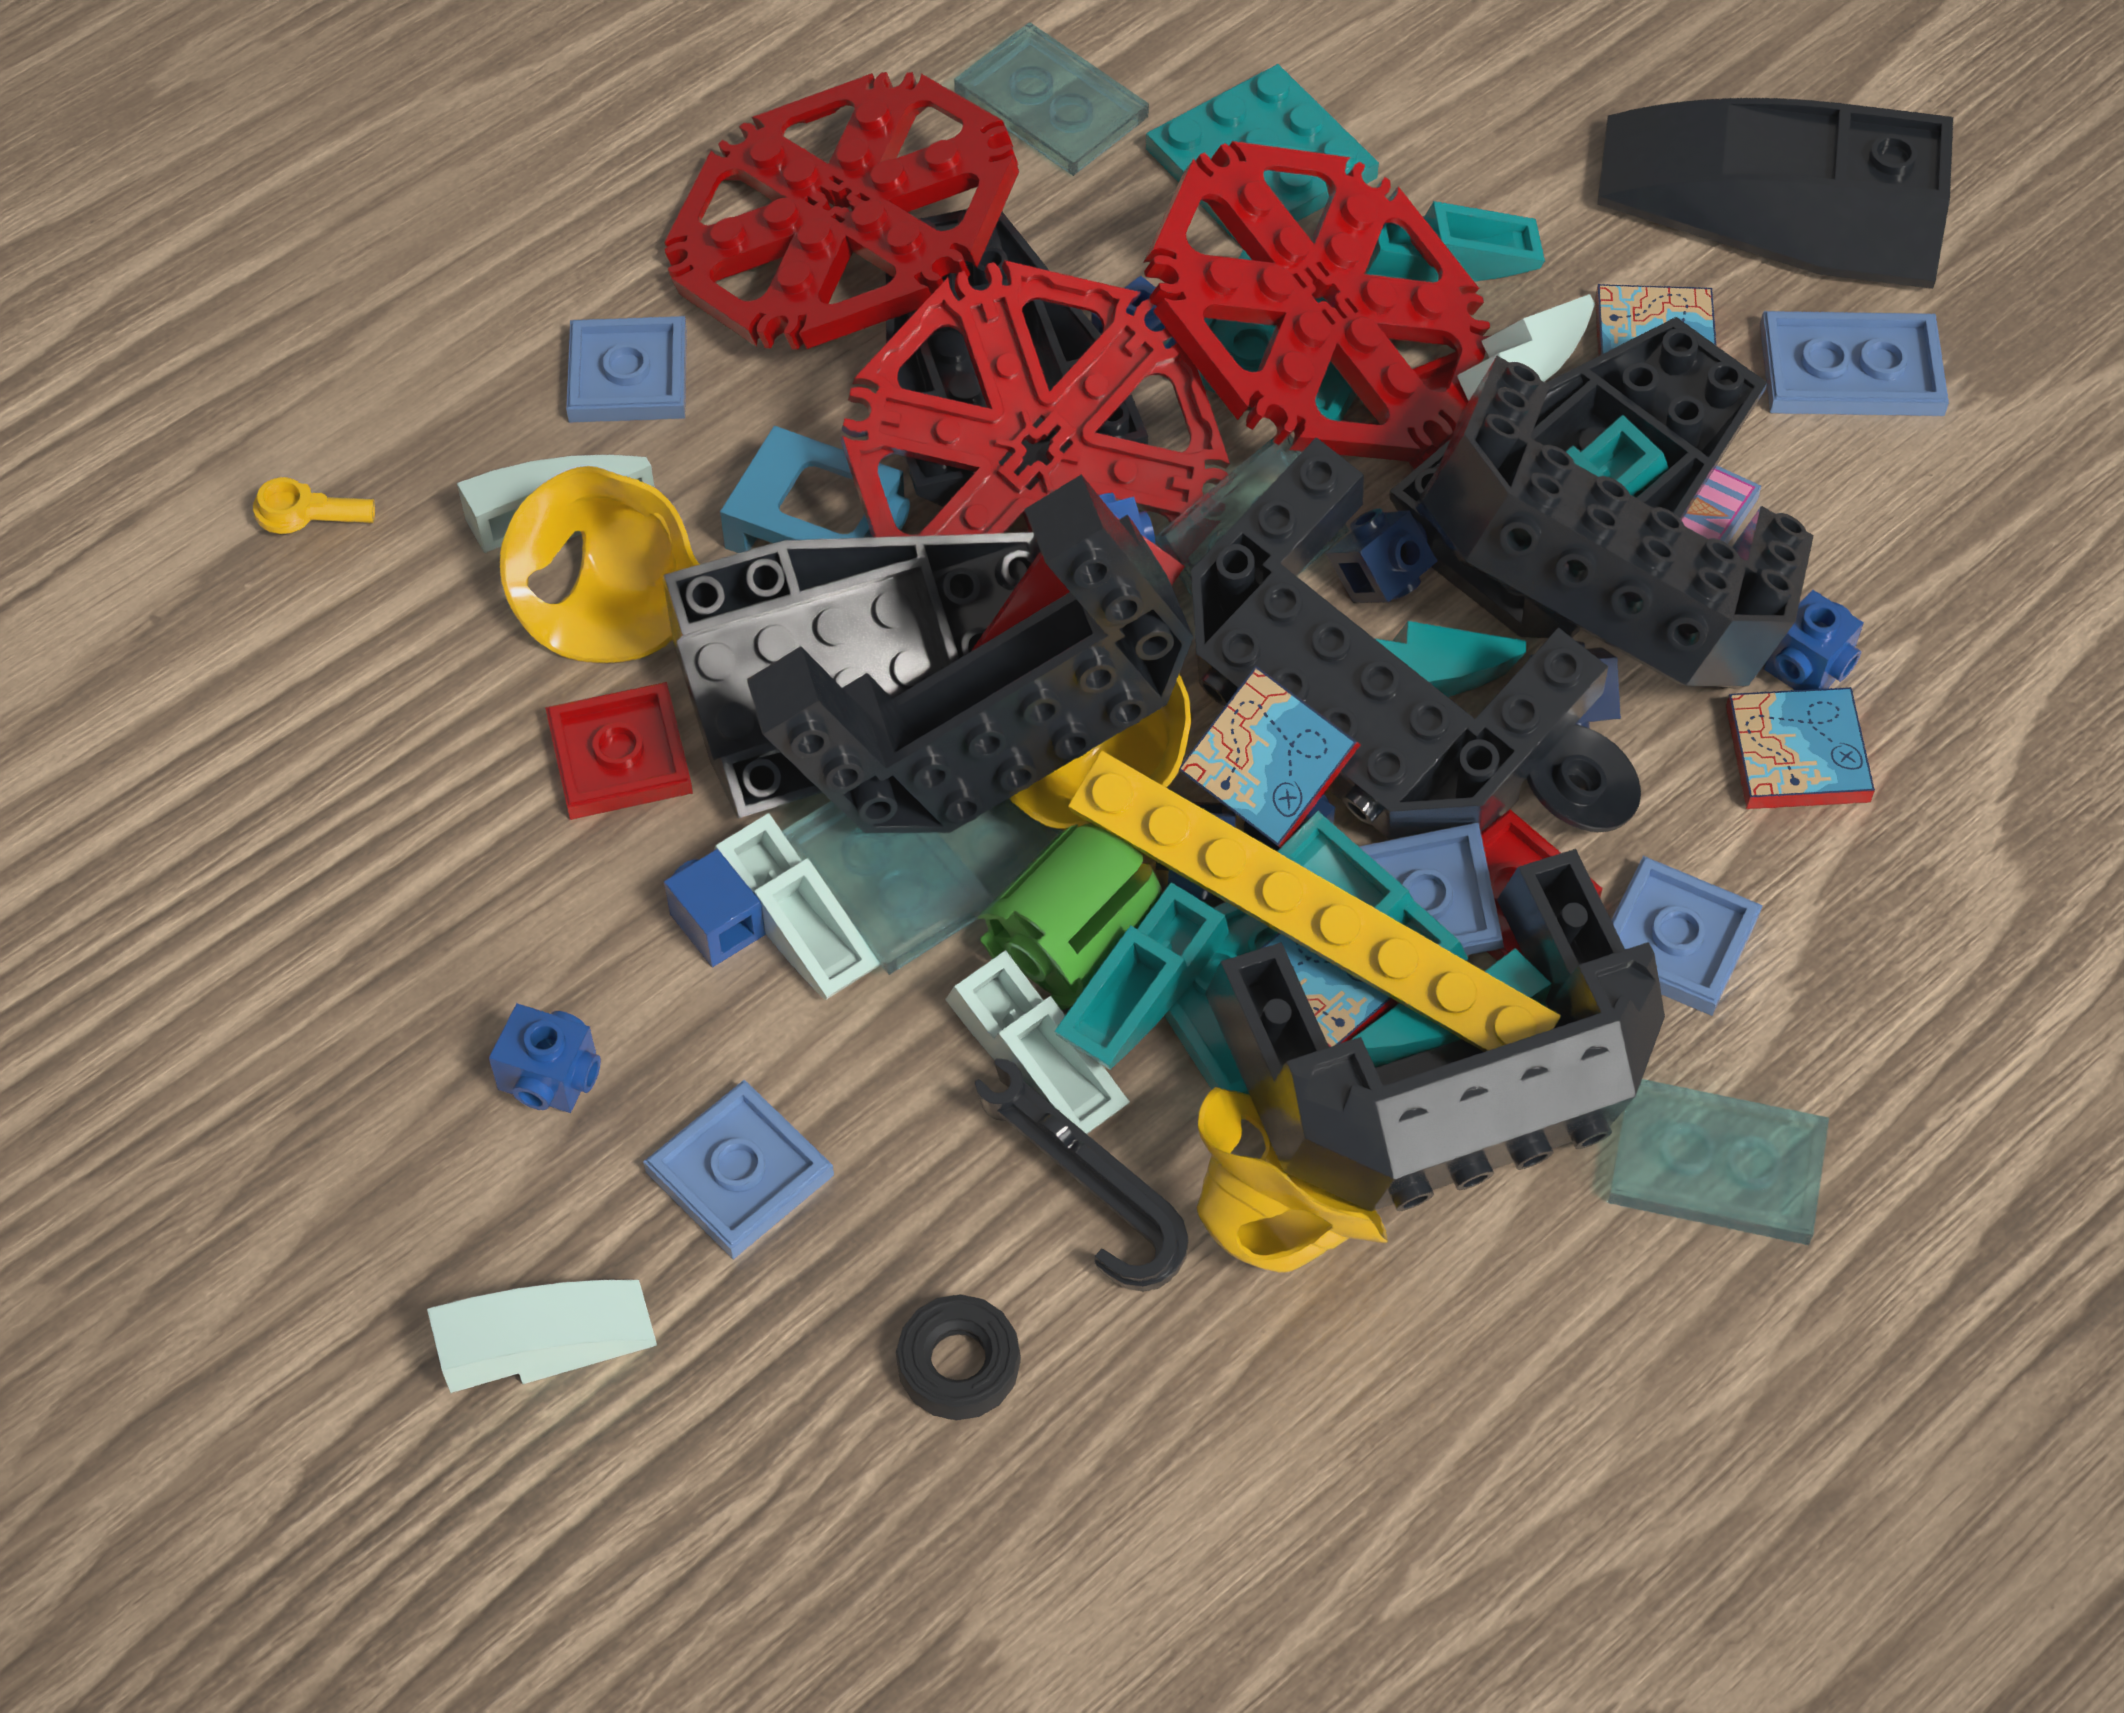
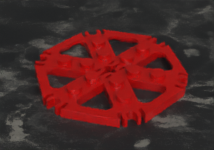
(821, 239)
(1280, 290)
(1018, 396)

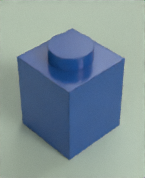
(714, 907)

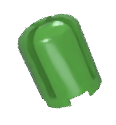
(1071, 909)

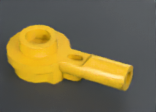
(289, 506)

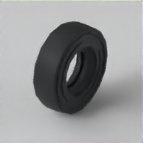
(962, 1397)

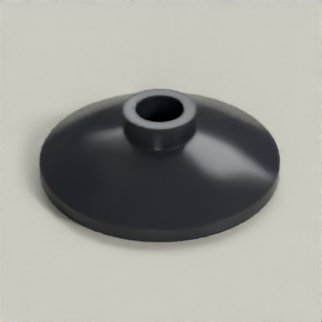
(1587, 782)

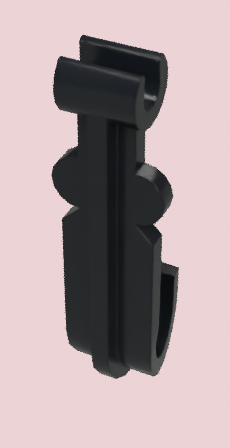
(1099, 1174)

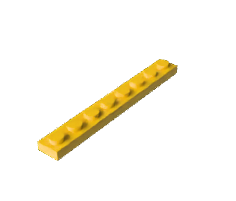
(1307, 908)

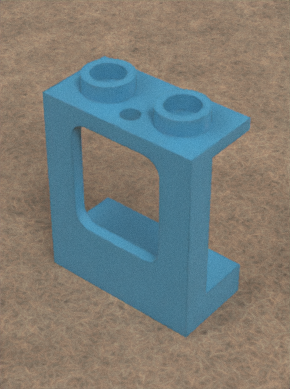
(756, 500)

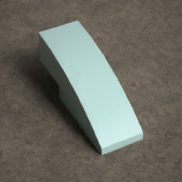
(1537, 341)
(496, 495)
(799, 909)
(1020, 1026)
(539, 1330)

